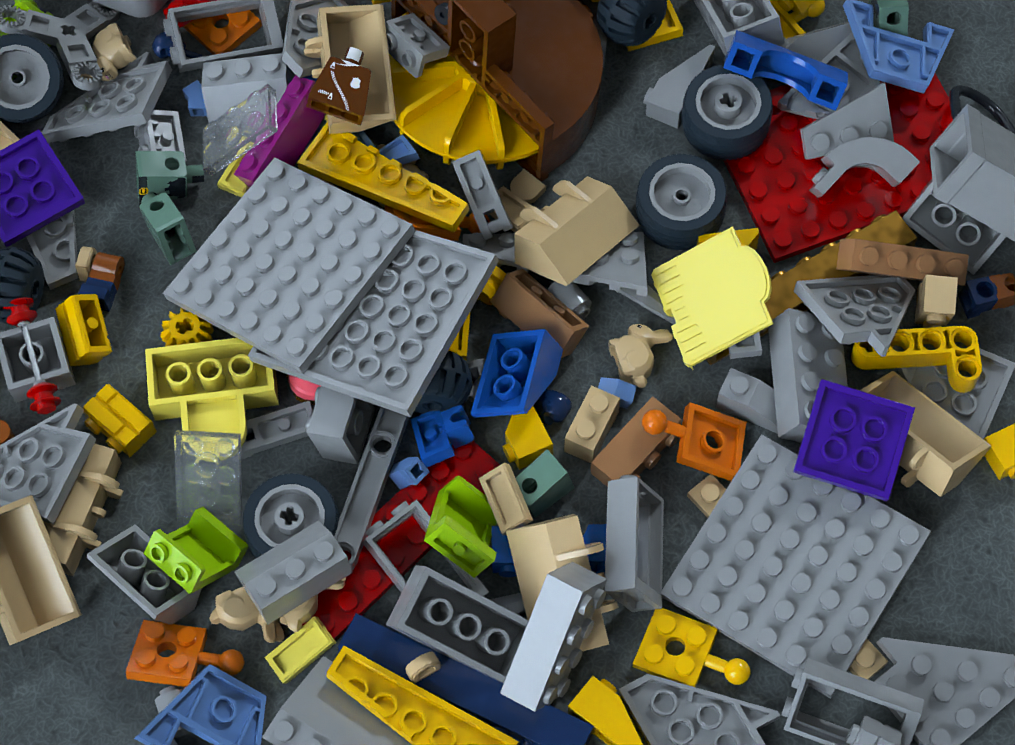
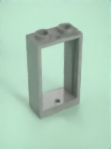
(221, 7)
(401, 514)
(634, 544)
(833, 734)

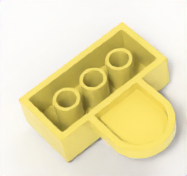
(208, 385)

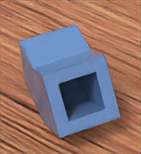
(194, 96)
(620, 389)
(408, 472)

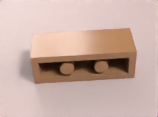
(535, 308)
(633, 447)

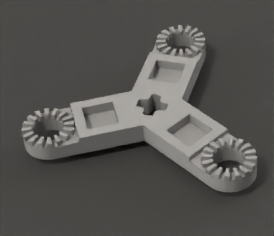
(74, 49)

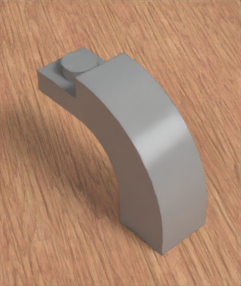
(875, 153)

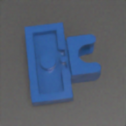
(438, 431)

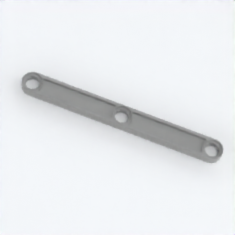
(369, 483)

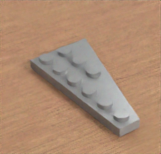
(618, 267)

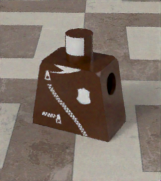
(342, 88)

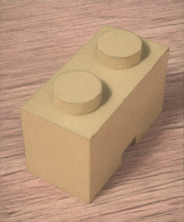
(936, 301)
(591, 424)

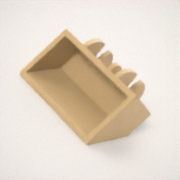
(362, 29)
(573, 230)
(937, 445)
(83, 507)
(546, 547)
(31, 576)

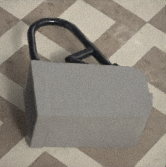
(977, 162)

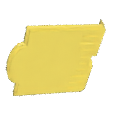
(714, 295)

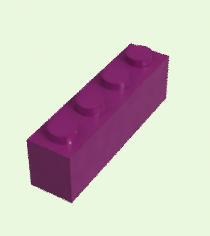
(295, 129)

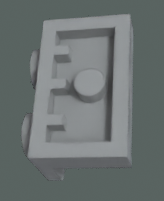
(413, 43)
(161, 132)

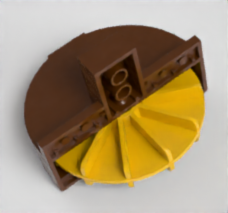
(513, 82)

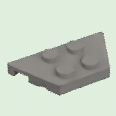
(844, 57)

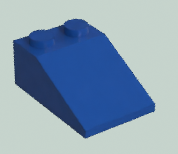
(516, 372)

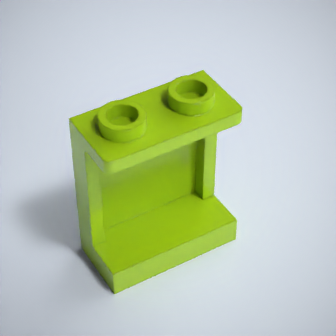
(462, 526)
(197, 551)

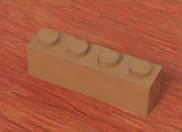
(899, 260)

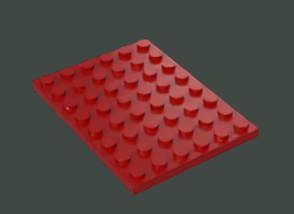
(778, 177)

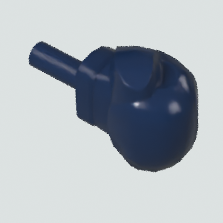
(162, 44)
(552, 407)

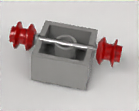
(34, 358)

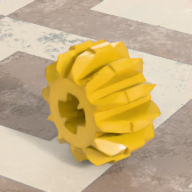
(183, 324)

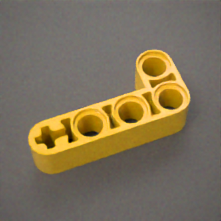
(917, 355)

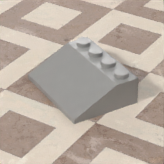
(327, 716)

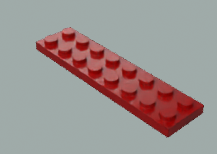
(401, 546)

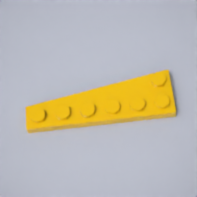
(365, 171)
(407, 707)

